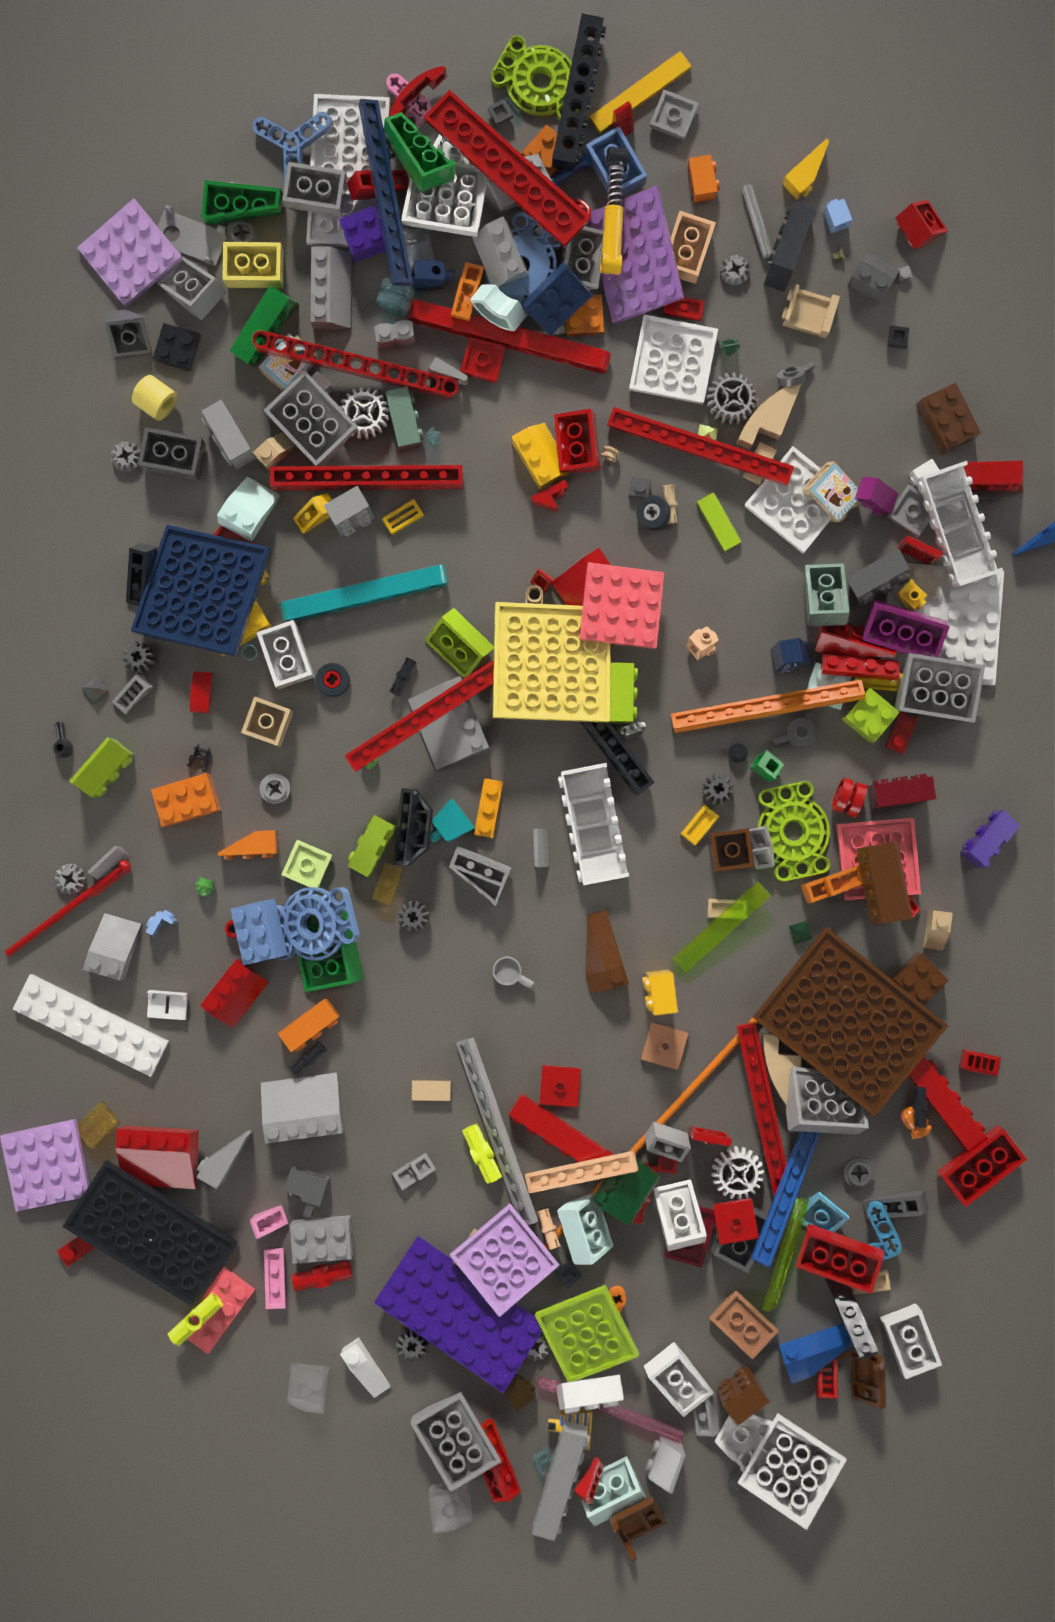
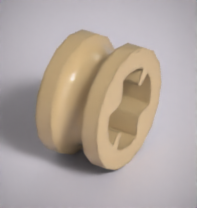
(610, 453)

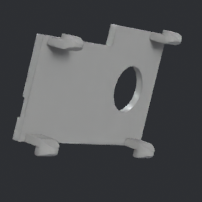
(195, 237)

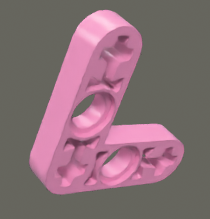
(414, 109)

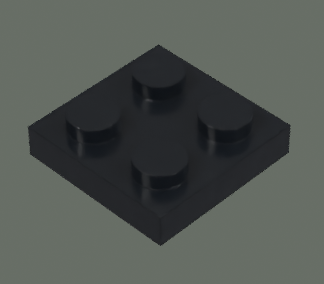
(176, 347)

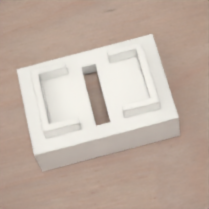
(157, 1004)

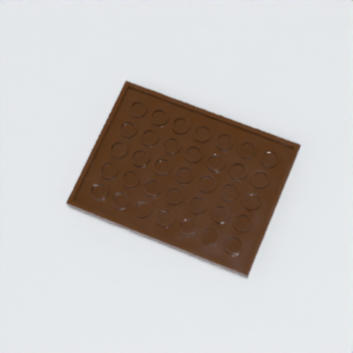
(850, 1021)

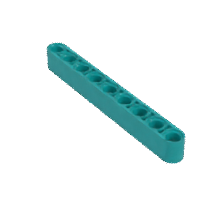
(363, 593)

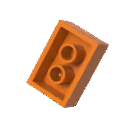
(186, 800)

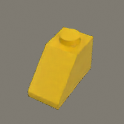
(312, 513)

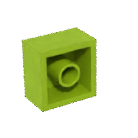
(870, 716)

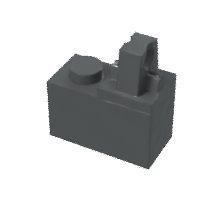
(309, 1186)

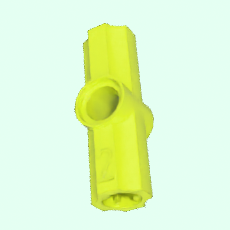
(482, 1153)
(187, 1327)

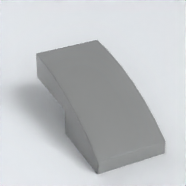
(762, 847)
(413, 1171)

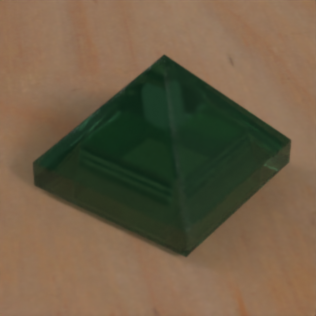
(728, 346)
(800, 932)

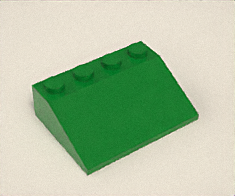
(337, 970)

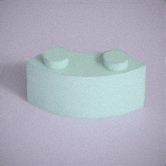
(498, 307)

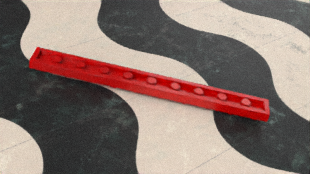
(700, 446)
(421, 717)
(762, 1102)

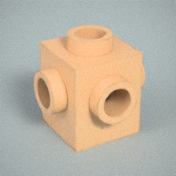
(702, 643)

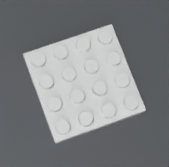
(673, 359)
(788, 508)

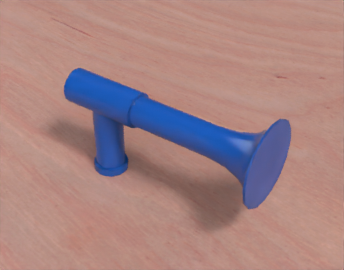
(584, 162)

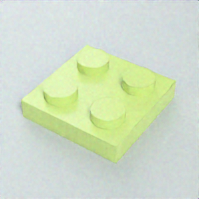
(307, 864)

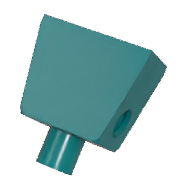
(450, 823)

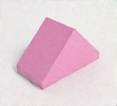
(268, 1221)

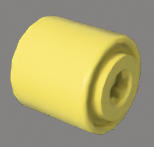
(154, 397)

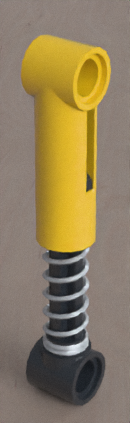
(613, 216)

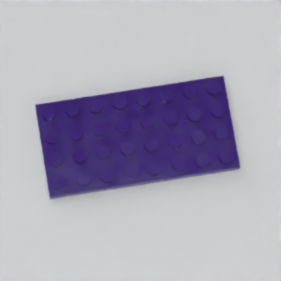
(449, 1312)

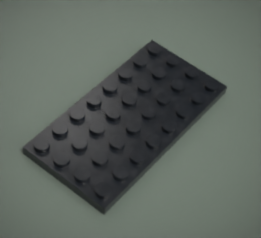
(150, 1234)

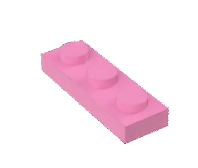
(275, 1278)

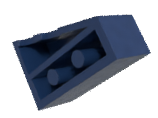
(790, 655)

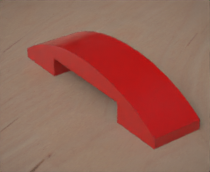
(431, 77)

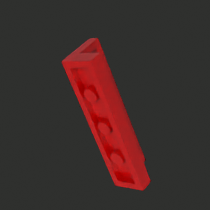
(504, 1476)

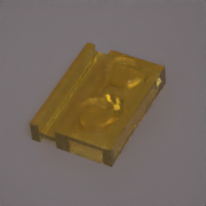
(97, 1125)

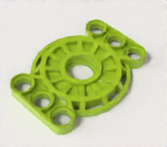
(526, 65)
(813, 831)

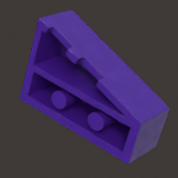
(989, 838)

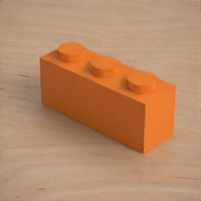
(309, 1025)

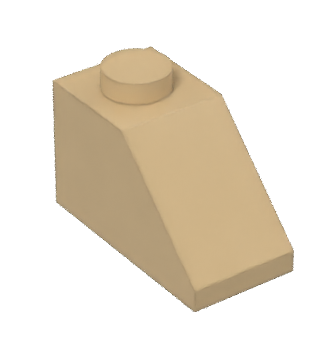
(274, 450)
(937, 929)

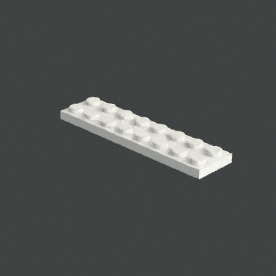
(90, 1025)

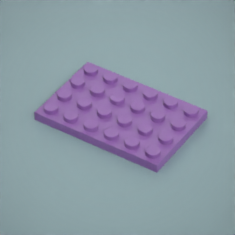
(648, 261)

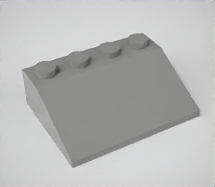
(311, 419)
(940, 688)
(454, 734)
(821, 1106)
(301, 1108)
(454, 1440)

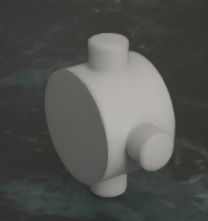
(904, 273)

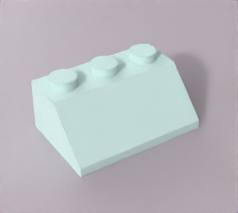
(585, 1230)
(616, 1491)

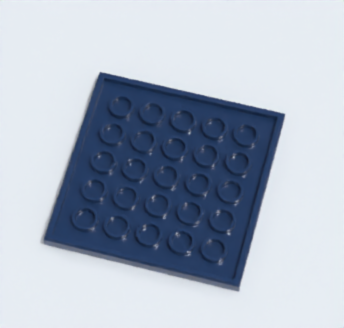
(201, 590)

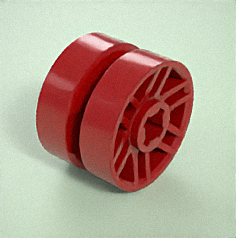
(849, 797)

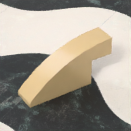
(770, 416)
(778, 1064)

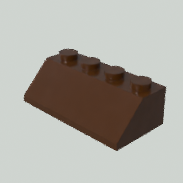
(884, 883)

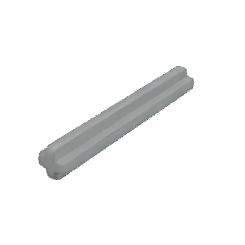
(757, 221)

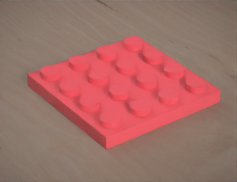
(621, 605)
(878, 832)

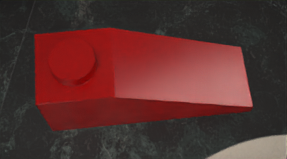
(362, 187)

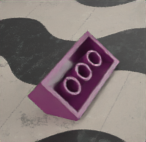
(904, 629)

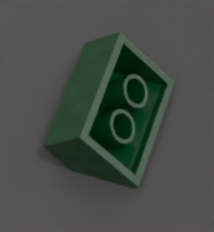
(626, 1193)

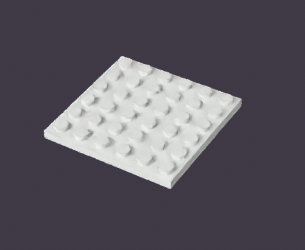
(970, 611)

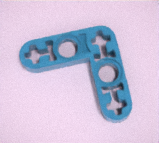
(881, 1243)

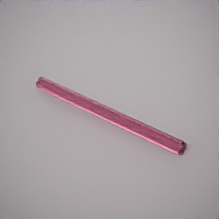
(623, 1414)

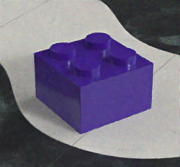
(363, 233)

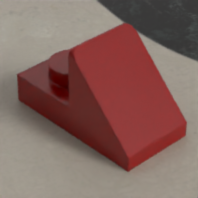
(545, 498)

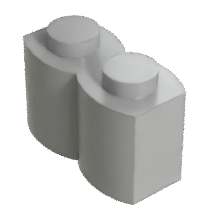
(394, 334)

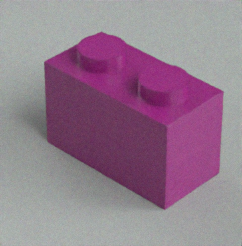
(876, 496)

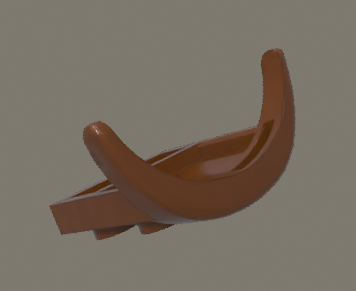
(867, 1379)
(637, 1521)

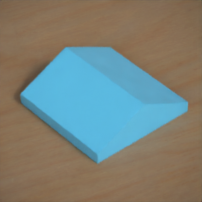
(824, 1213)

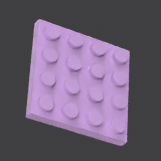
(130, 253)
(45, 1164)
(504, 1259)

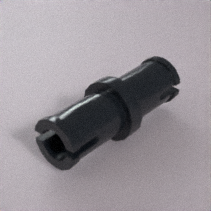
(402, 676)
(308, 1058)
(920, 1106)

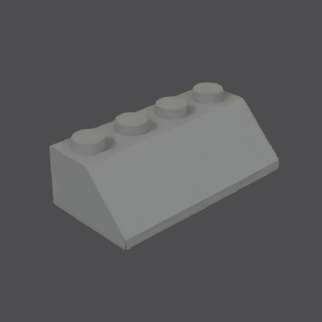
(330, 288)

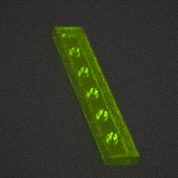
(721, 926)
(785, 1254)

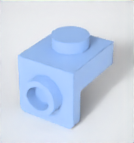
(155, 923)

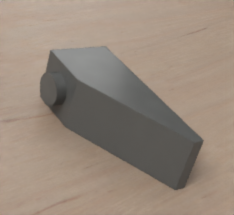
(901, 1204)

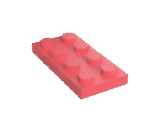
(233, 1295)

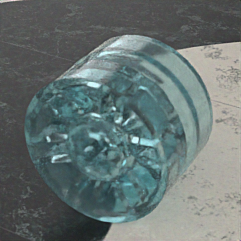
(394, 298)

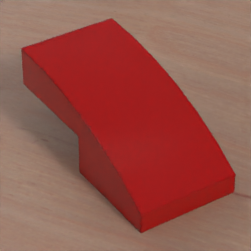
(201, 692)

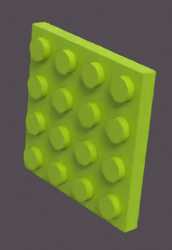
(587, 1334)

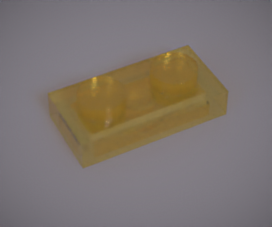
(387, 883)

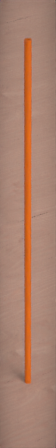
(677, 1104)

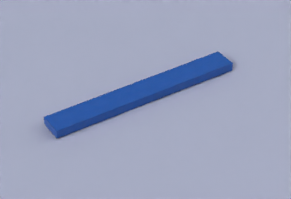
(785, 1198)

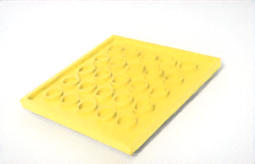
(545, 667)

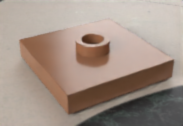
(664, 1045)

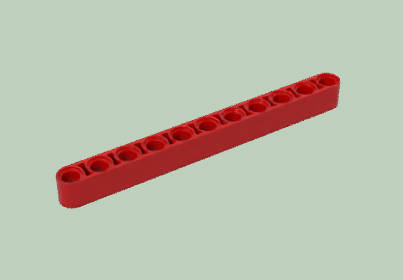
(520, 340)
(348, 358)

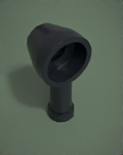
(68, 747)

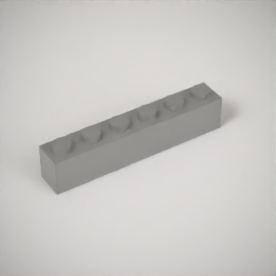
(559, 1480)

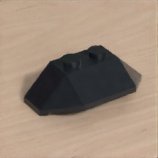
(412, 827)

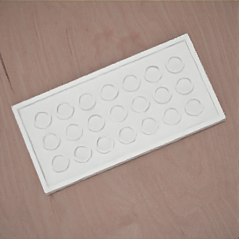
(341, 150)

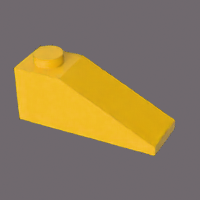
(801, 178)

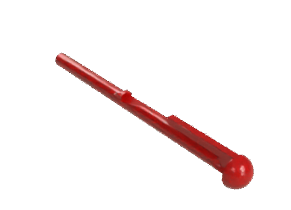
(123, 868)

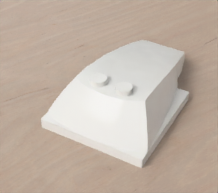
(452, 205)
(781, 1464)

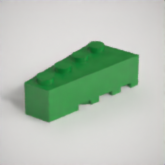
(419, 157)
(234, 201)
(268, 316)

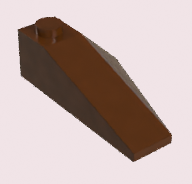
(603, 957)

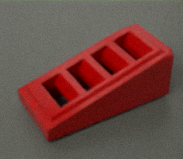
(623, 118)
(965, 1057)
(834, 1381)
(589, 1482)

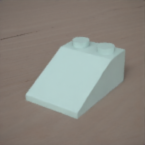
(247, 508)

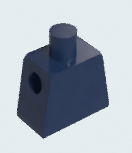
(430, 275)

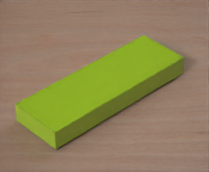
(718, 522)

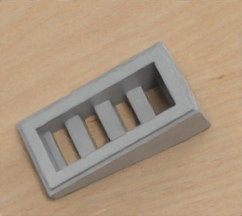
(442, 368)
(145, 683)

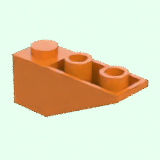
(255, 843)

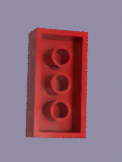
(982, 1167)
(840, 1258)

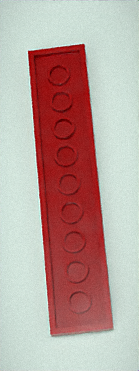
(507, 168)

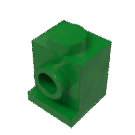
(767, 766)

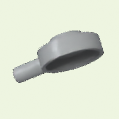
(508, 972)

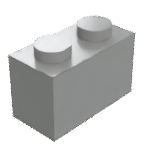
(667, 1141)

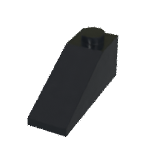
(139, 568)

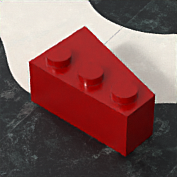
(996, 475)

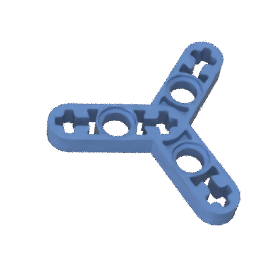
(296, 136)

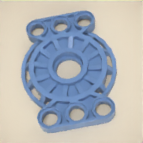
(535, 250)
(328, 911)

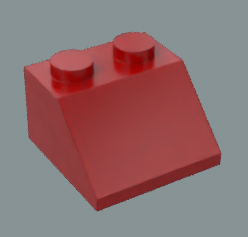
(920, 224)

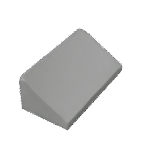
(541, 848)
(108, 862)
(706, 1418)

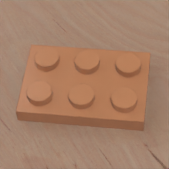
(743, 1324)

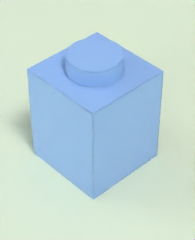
(837, 215)

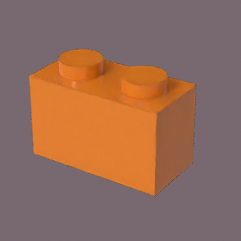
(702, 178)

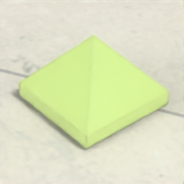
(707, 431)

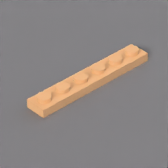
(581, 1172)

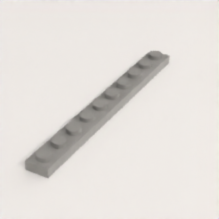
(496, 1130)

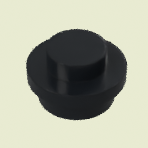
(738, 753)

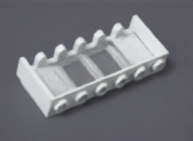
(958, 525)
(593, 824)

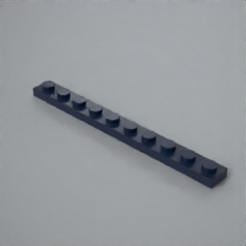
(385, 192)

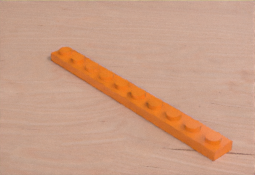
(768, 706)

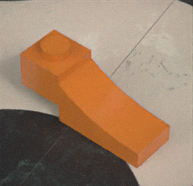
(467, 287)
(832, 884)

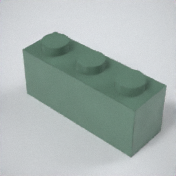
(404, 418)

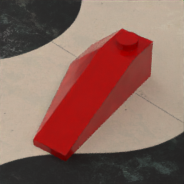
(848, 641)

